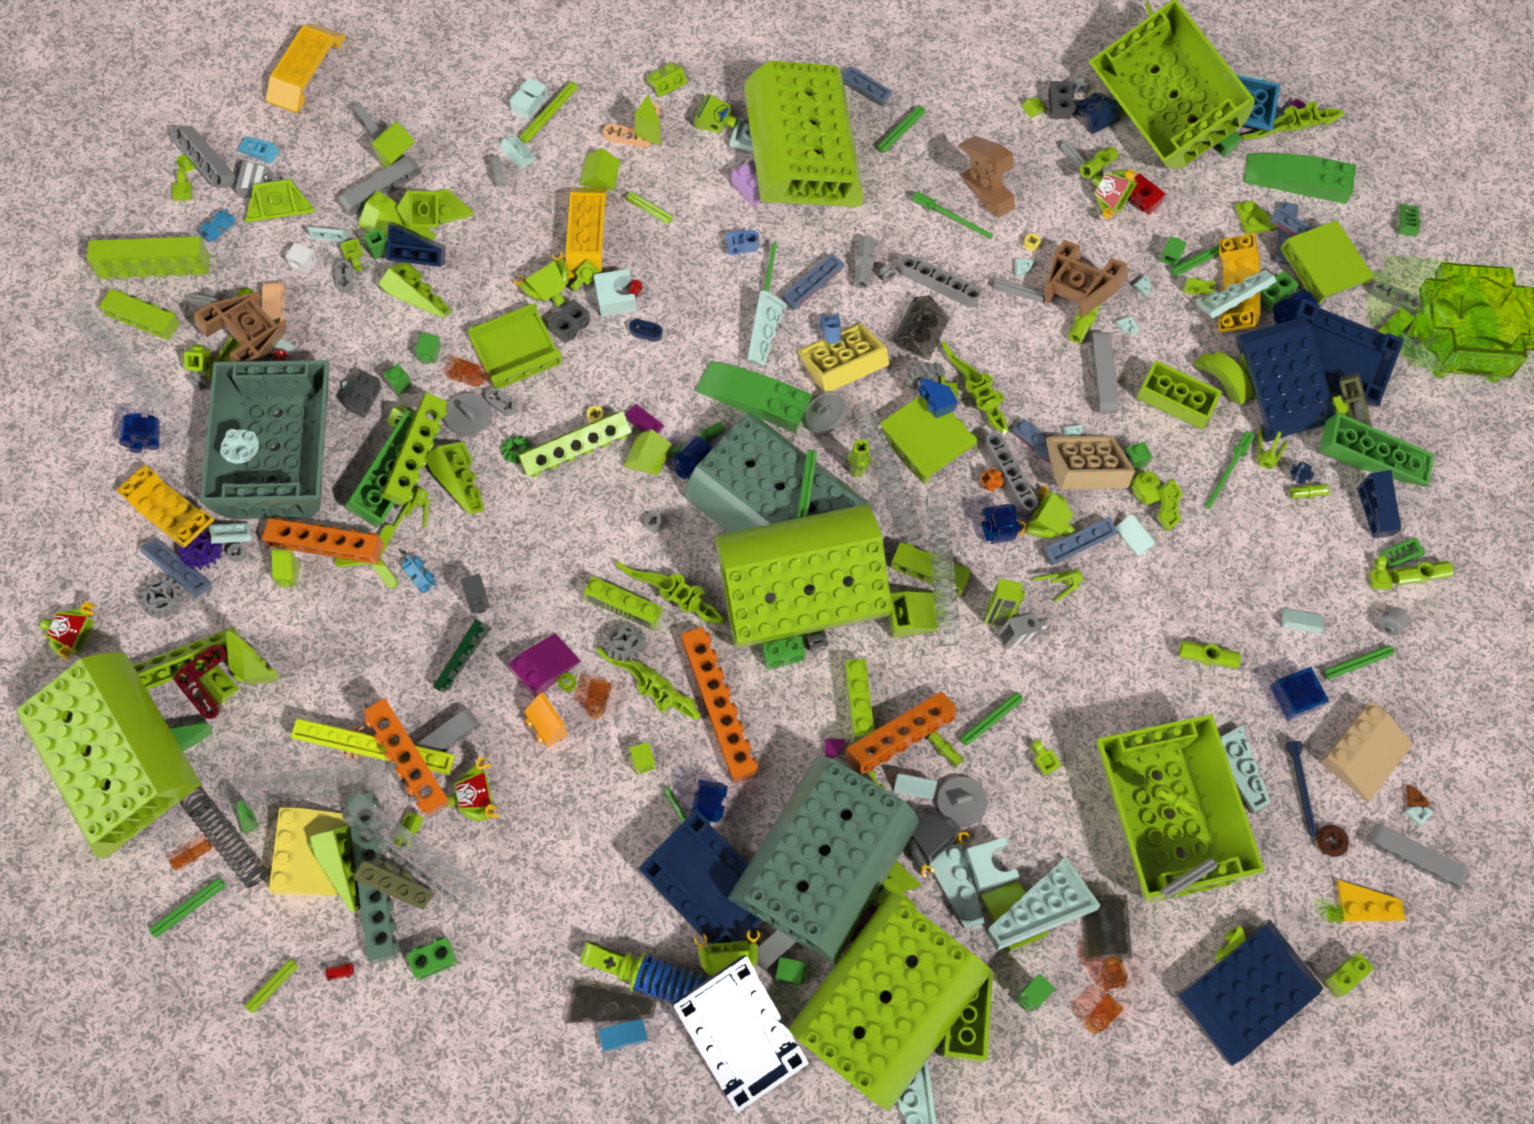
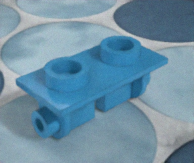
(221, 220)
(424, 578)

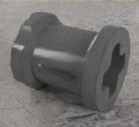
(816, 640)

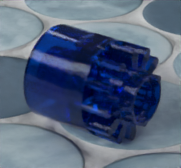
(1287, 307)
(690, 456)

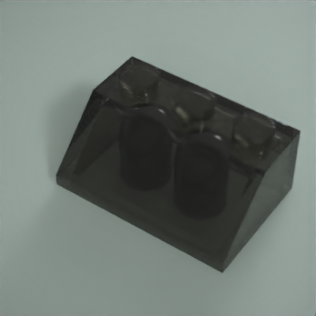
(921, 327)
(1108, 930)

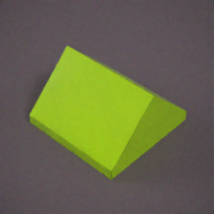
(647, 123)
(392, 144)
(600, 170)
(420, 209)
(648, 453)

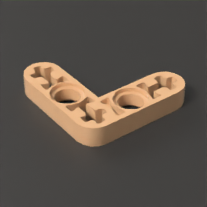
(623, 130)

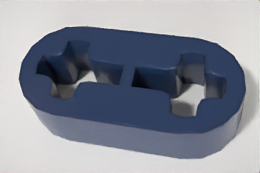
(645, 330)

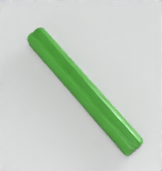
(900, 129)
(1195, 261)
(807, 483)
(1358, 662)
(991, 719)
(187, 907)

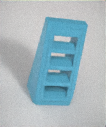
(267, 155)

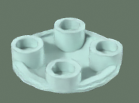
(239, 446)

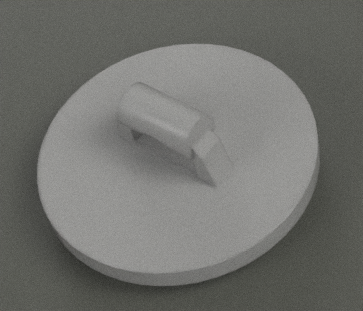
(825, 412)
(467, 414)
(962, 801)

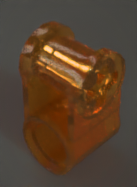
(463, 371)
(597, 695)
(1113, 974)
(1105, 1012)

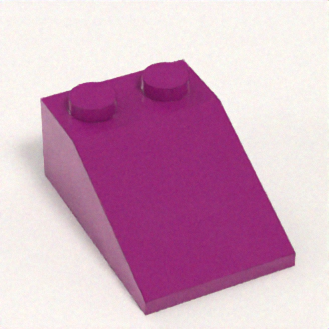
(543, 664)

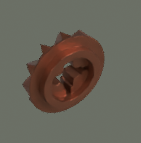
(1338, 835)

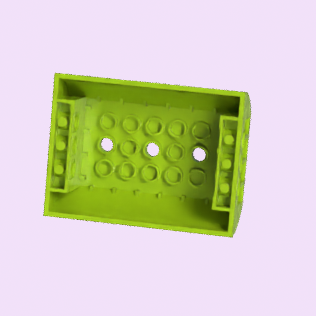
(1186, 66)
(780, 105)
(799, 553)
(127, 744)
(1190, 763)
(912, 1024)

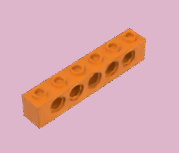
(312, 544)
(382, 711)
(890, 733)

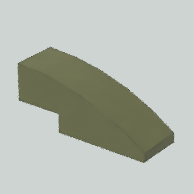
(1355, 398)

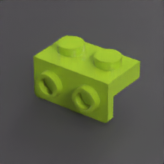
(667, 78)

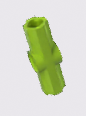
(1099, 162)
(1082, 325)
(859, 458)
(1413, 574)
(1221, 657)

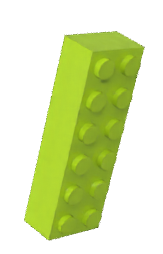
(148, 257)

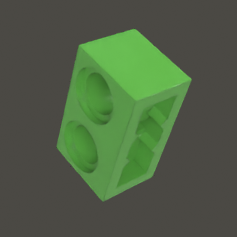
(1279, 290)
(784, 652)
(433, 963)
(1035, 993)

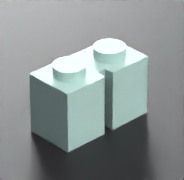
(528, 98)

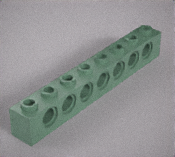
(375, 951)

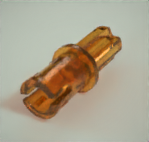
(190, 855)

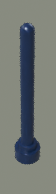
(1294, 749)

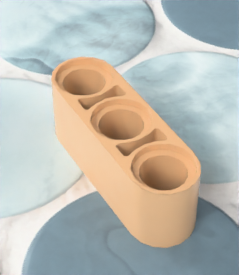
(273, 300)

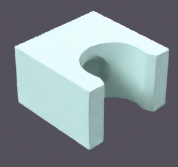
(608, 299)
(982, 869)

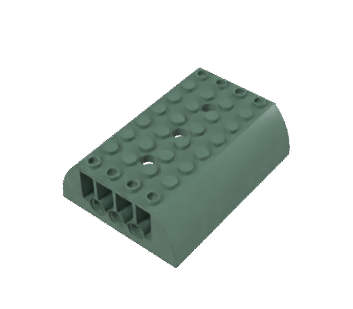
(246, 398)
(747, 496)
(838, 883)

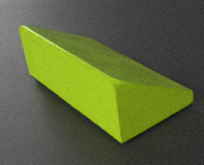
(219, 684)

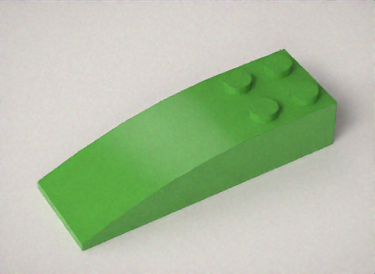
(1302, 175)
(755, 394)
(1375, 450)
(366, 498)

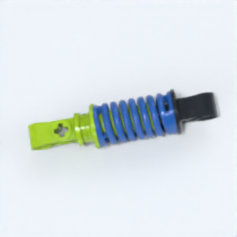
(642, 972)

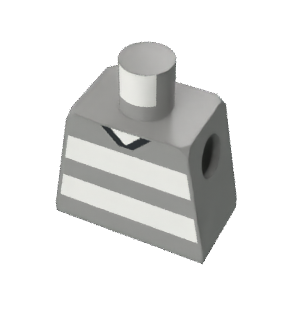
(249, 175)
(1021, 630)

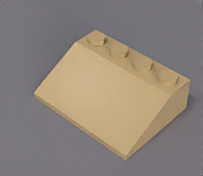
(1089, 462)
(1367, 751)

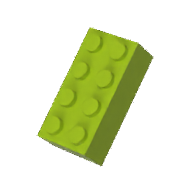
(1179, 394)
(970, 1033)

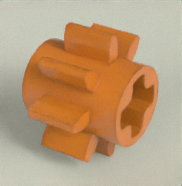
(992, 479)

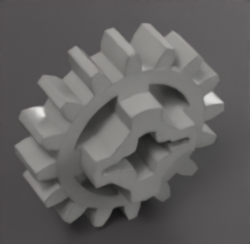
(926, 370)
(161, 605)
(624, 642)

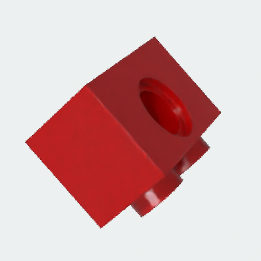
(1146, 195)

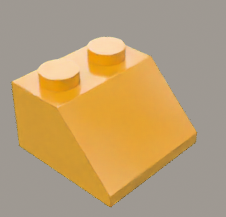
(545, 721)

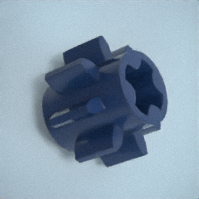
(1302, 472)

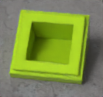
(1033, 107)

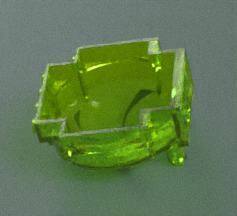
(1476, 320)

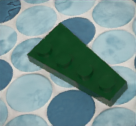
(462, 654)

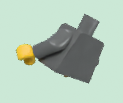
(933, 837)

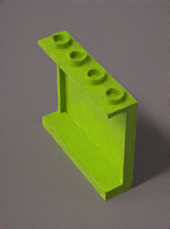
(1326, 261)
(514, 346)
(926, 441)

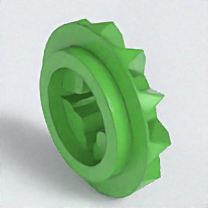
(507, 447)

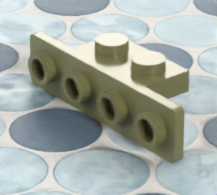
(394, 882)

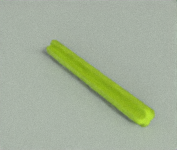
(548, 112)

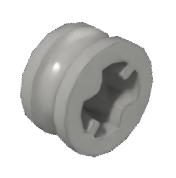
(1080, 85)
(887, 272)
(196, 380)
(653, 528)
(238, 547)

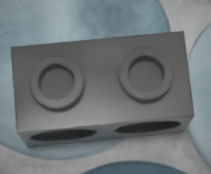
(1061, 100)
(566, 319)
(363, 394)
(475, 594)

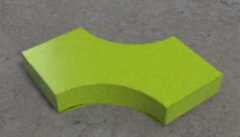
(1170, 497)

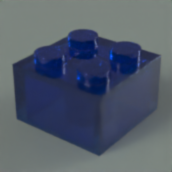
(1299, 693)

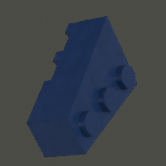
(412, 247)
(1380, 504)

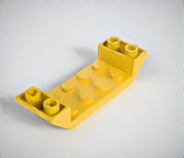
(299, 65)
(585, 228)
(1240, 261)
(164, 506)

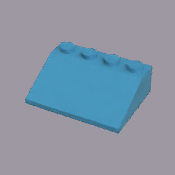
(1265, 103)

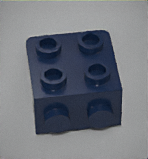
(1099, 110)

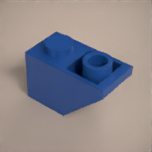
(938, 397)

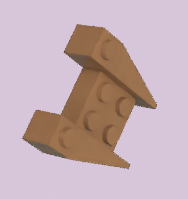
(985, 176)
(1083, 282)
(245, 322)

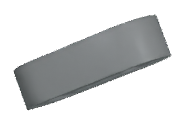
(498, 170)
(340, 276)
(503, 398)

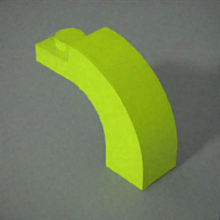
(1229, 374)

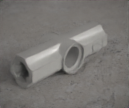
(864, 262)

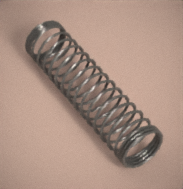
(256, 870)

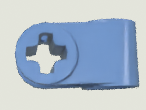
(741, 242)
(831, 328)

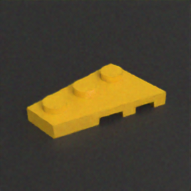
(1368, 905)

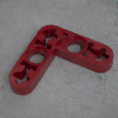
(195, 675)

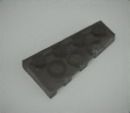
(603, 1003)

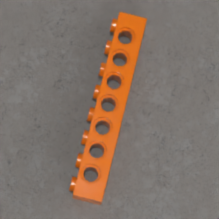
(738, 770)

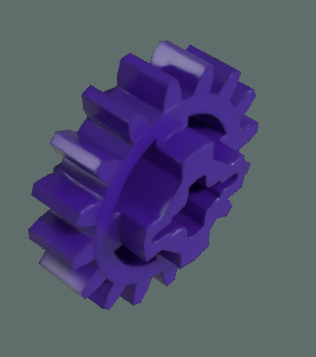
(200, 552)

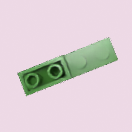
(191, 735)

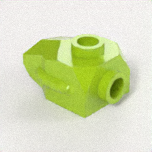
(1146, 486)

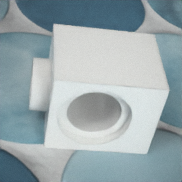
(301, 257)

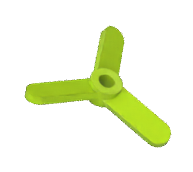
(381, 569)

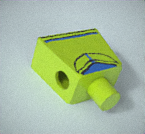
(714, 115)

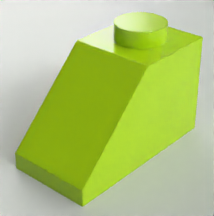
(285, 568)

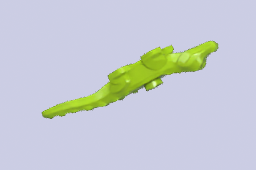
(1299, 119)
(981, 390)
(680, 593)
(655, 686)

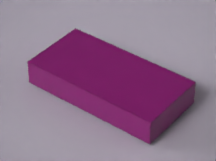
(643, 420)

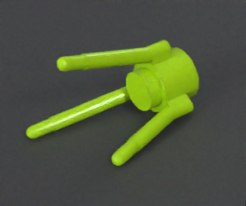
(1269, 458)
(419, 499)
(1069, 577)

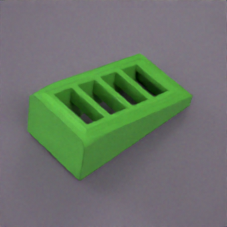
(1409, 230)
(1419, 552)
(246, 817)

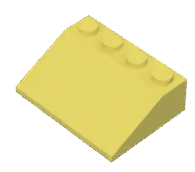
(844, 361)
(294, 863)

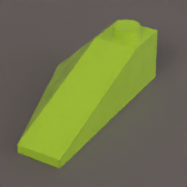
(381, 211)
(405, 284)
(451, 467)
(246, 663)
(334, 854)

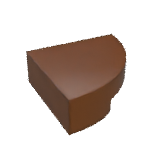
(1415, 798)

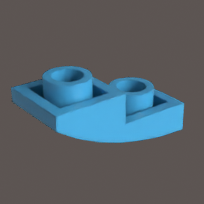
(622, 1034)

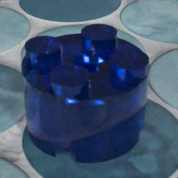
(139, 432)
(1000, 523)
(709, 799)

